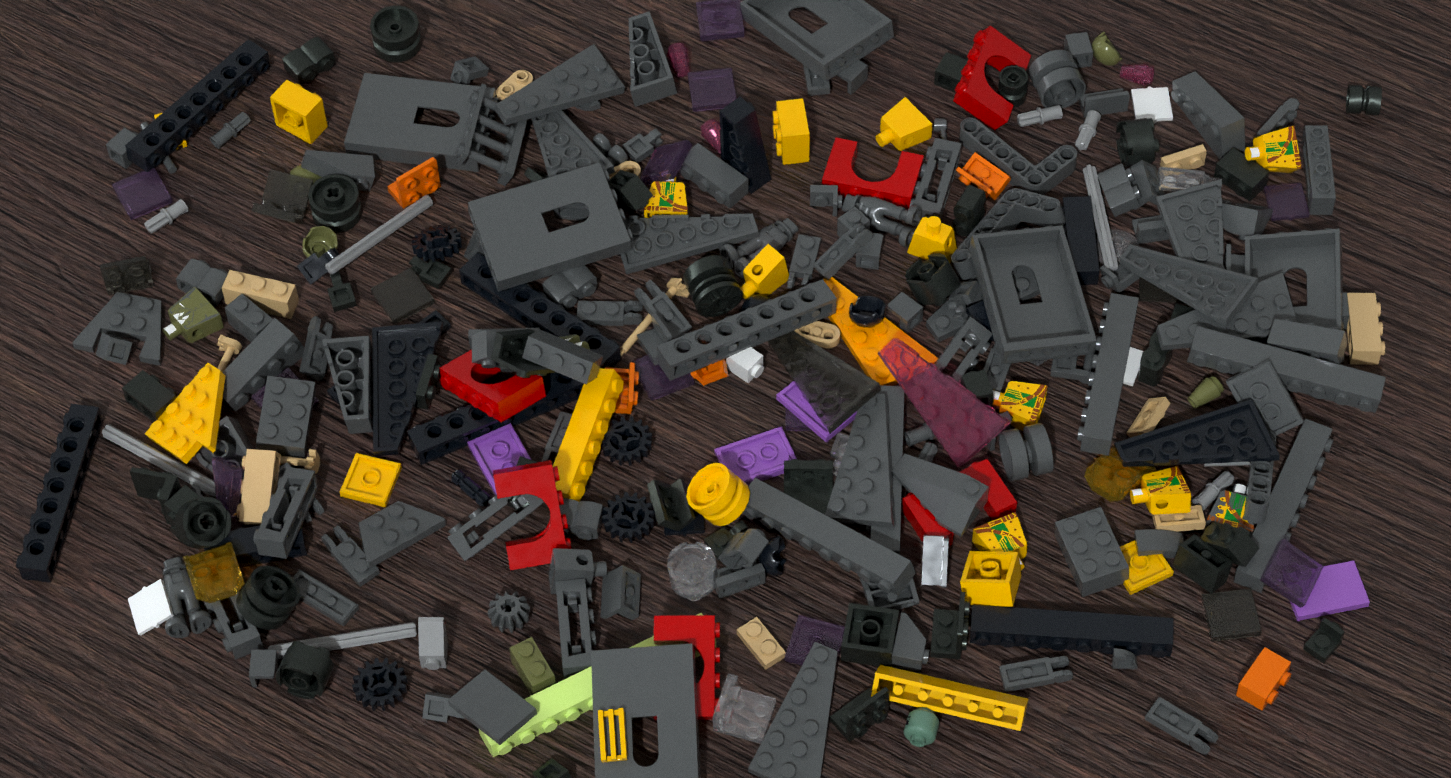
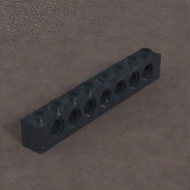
(197, 106)
(536, 310)
(466, 417)
(42, 566)

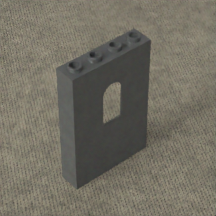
(849, 35)
(386, 114)
(517, 237)
(1317, 255)
(1033, 330)
(649, 684)

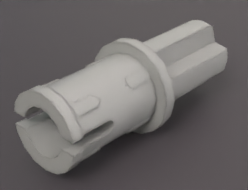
(1040, 116)
(1087, 130)
(166, 216)
(1213, 490)

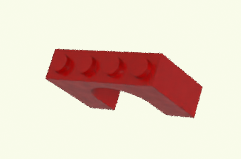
(973, 89)
(896, 189)
(496, 400)
(535, 480)
(999, 502)
(701, 632)

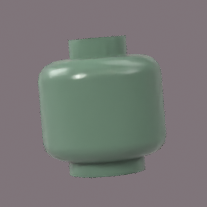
(921, 727)

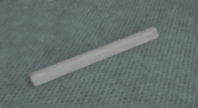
(1100, 218)
(379, 234)
(159, 459)
(355, 638)

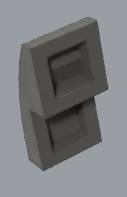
(1158, 542)

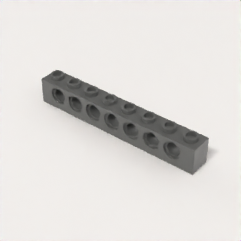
(746, 329)

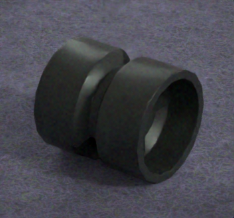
(1013, 85)
(1363, 99)

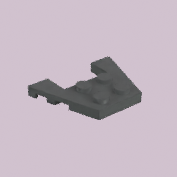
(129, 318)

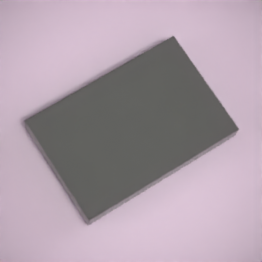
(1269, 396)
(492, 707)

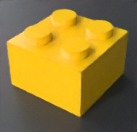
(298, 111)
(791, 131)
(991, 578)

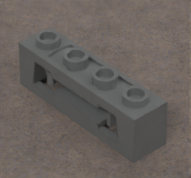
(947, 156)
(1318, 170)
(974, 336)
(478, 517)
(271, 536)
(573, 593)
(242, 640)

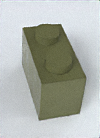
(531, 666)

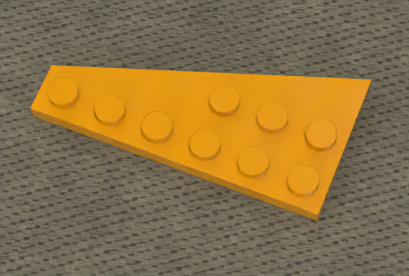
(867, 342)

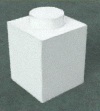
(746, 364)

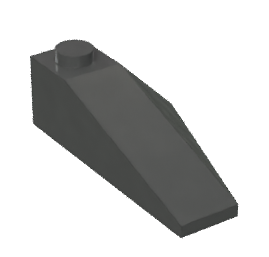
(1244, 218)
(229, 438)
(947, 494)

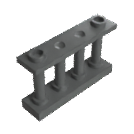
(509, 150)

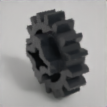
(437, 243)
(627, 441)
(629, 515)
(380, 684)

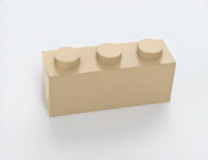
(268, 294)
(1364, 329)
(258, 484)

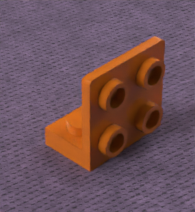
(416, 183)

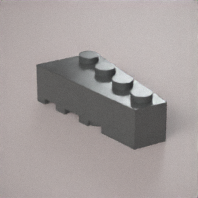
(649, 67)

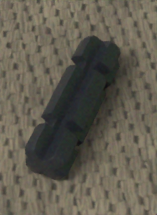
(470, 488)

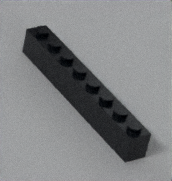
(1071, 630)

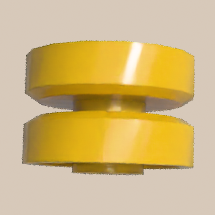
(718, 494)

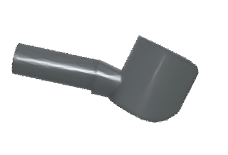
(940, 126)

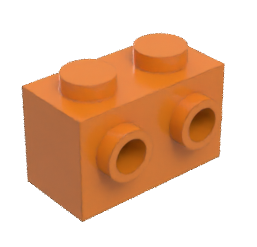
(1263, 679)

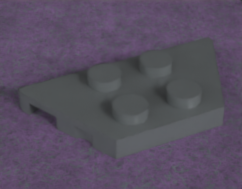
(395, 530)

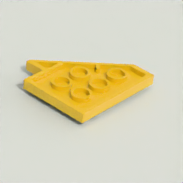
(192, 416)

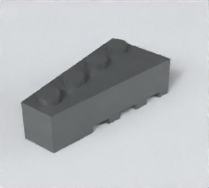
(1210, 114)
(265, 356)
(353, 378)

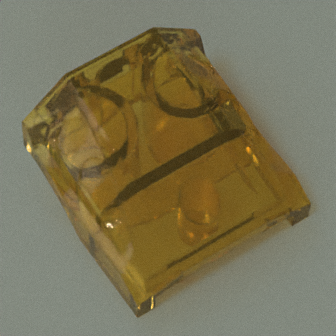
(1113, 480)
(214, 573)

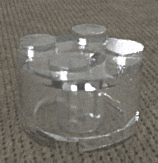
(692, 570)

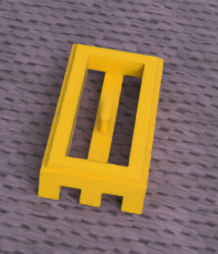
(602, 735)

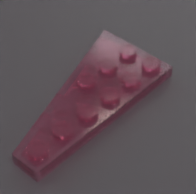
(948, 408)

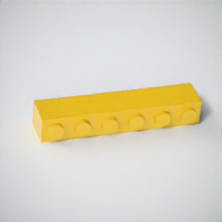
(586, 432)
(951, 697)

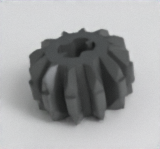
(509, 611)

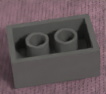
(286, 416)
(1091, 551)

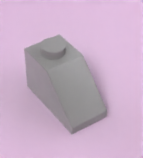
(432, 642)

